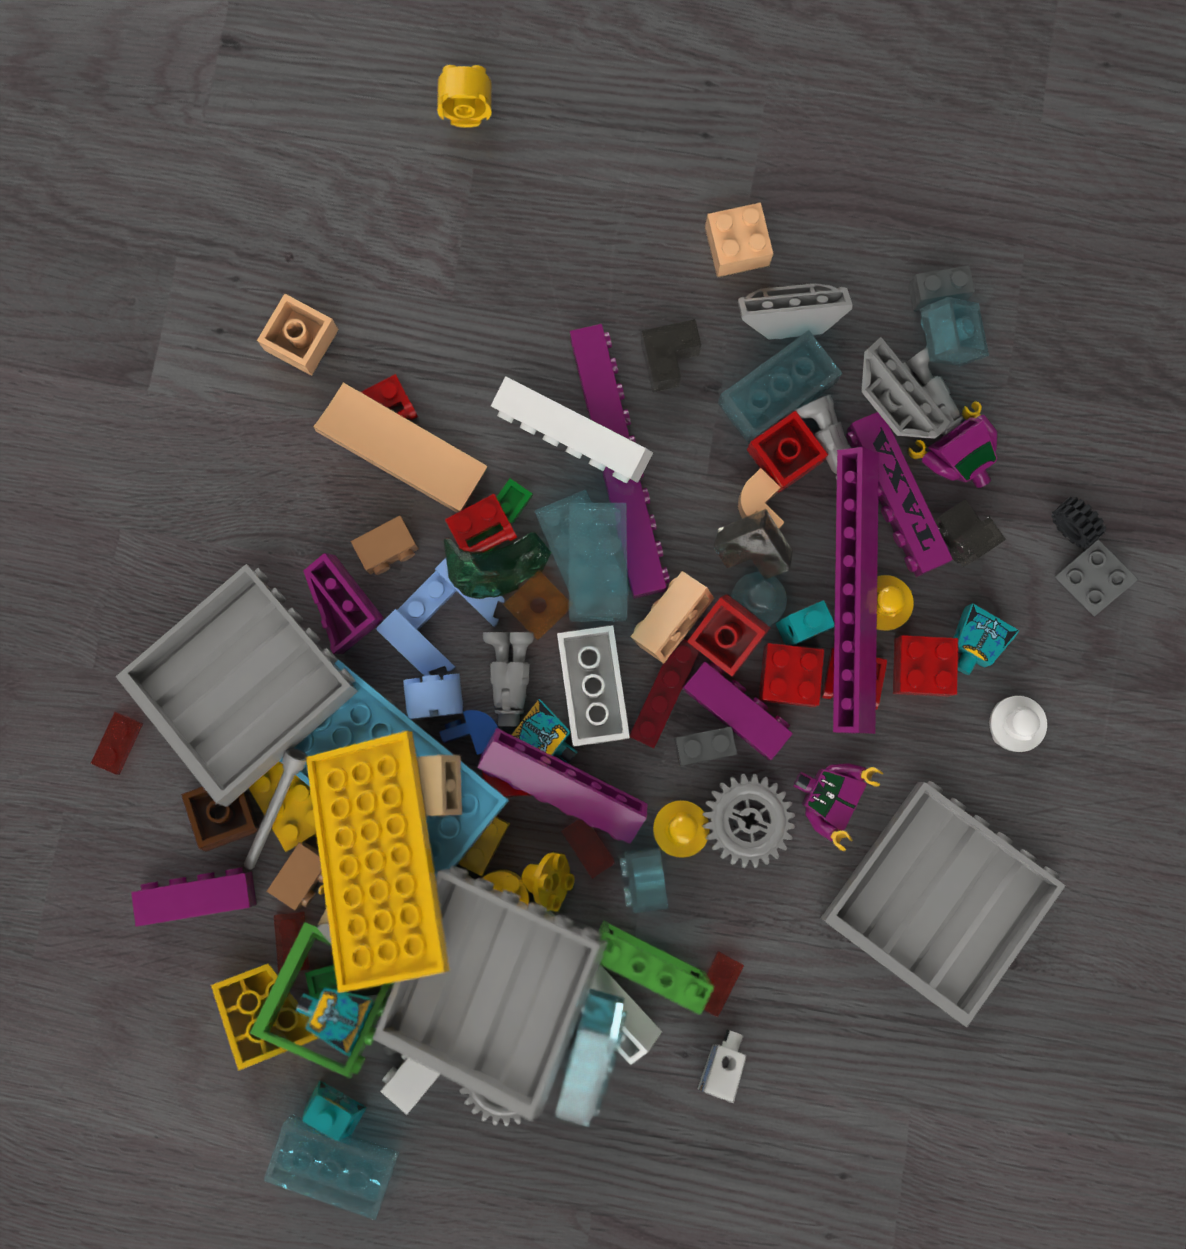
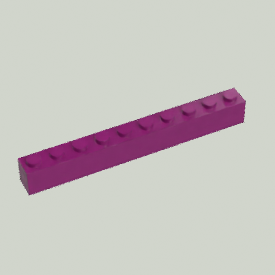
(604, 407)
(856, 591)

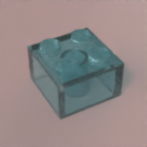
(954, 331)
(645, 880)

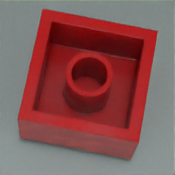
(787, 451)
(728, 634)
(925, 666)
(791, 675)

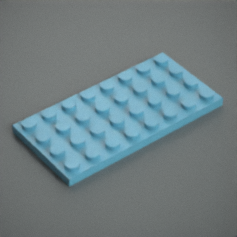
(371, 717)

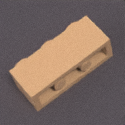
(672, 616)

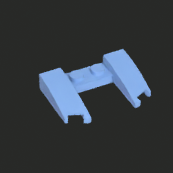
(403, 624)

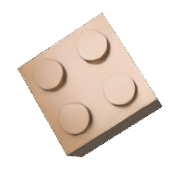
(738, 239)
(298, 334)

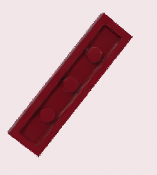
(664, 694)

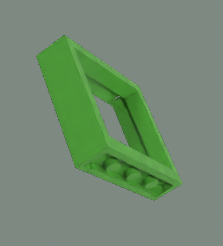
(655, 968)
(280, 992)

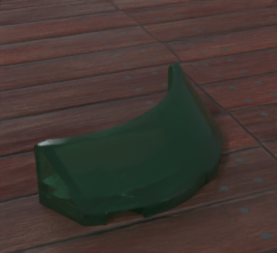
(495, 571)

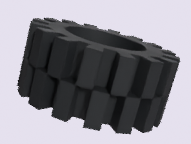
(1078, 522)

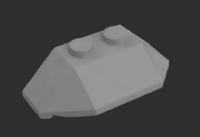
(794, 309)
(899, 395)

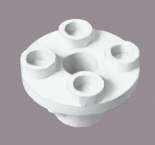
(1018, 723)

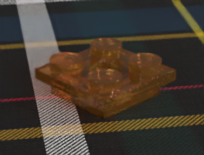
(538, 588)

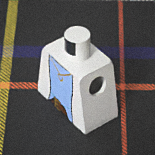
(715, 1078)

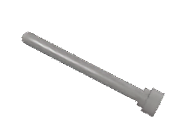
(293, 762)

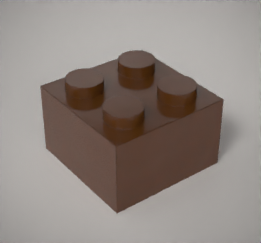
(219, 824)

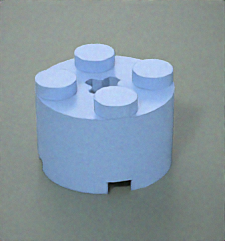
(433, 696)

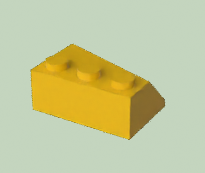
(239, 1006)

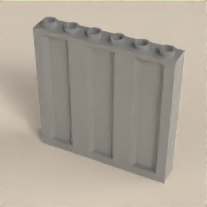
(237, 684)
(943, 901)
(504, 1004)

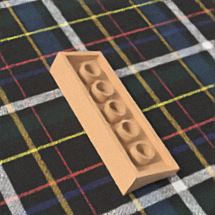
(400, 448)

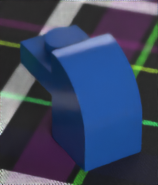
(477, 725)

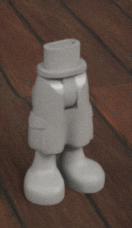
(935, 388)
(831, 434)
(509, 678)

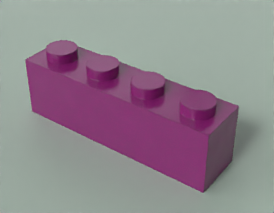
(737, 710)
(193, 898)

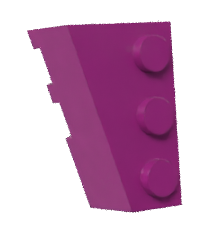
(341, 602)

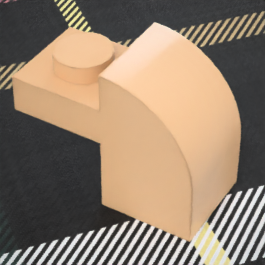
(756, 494)

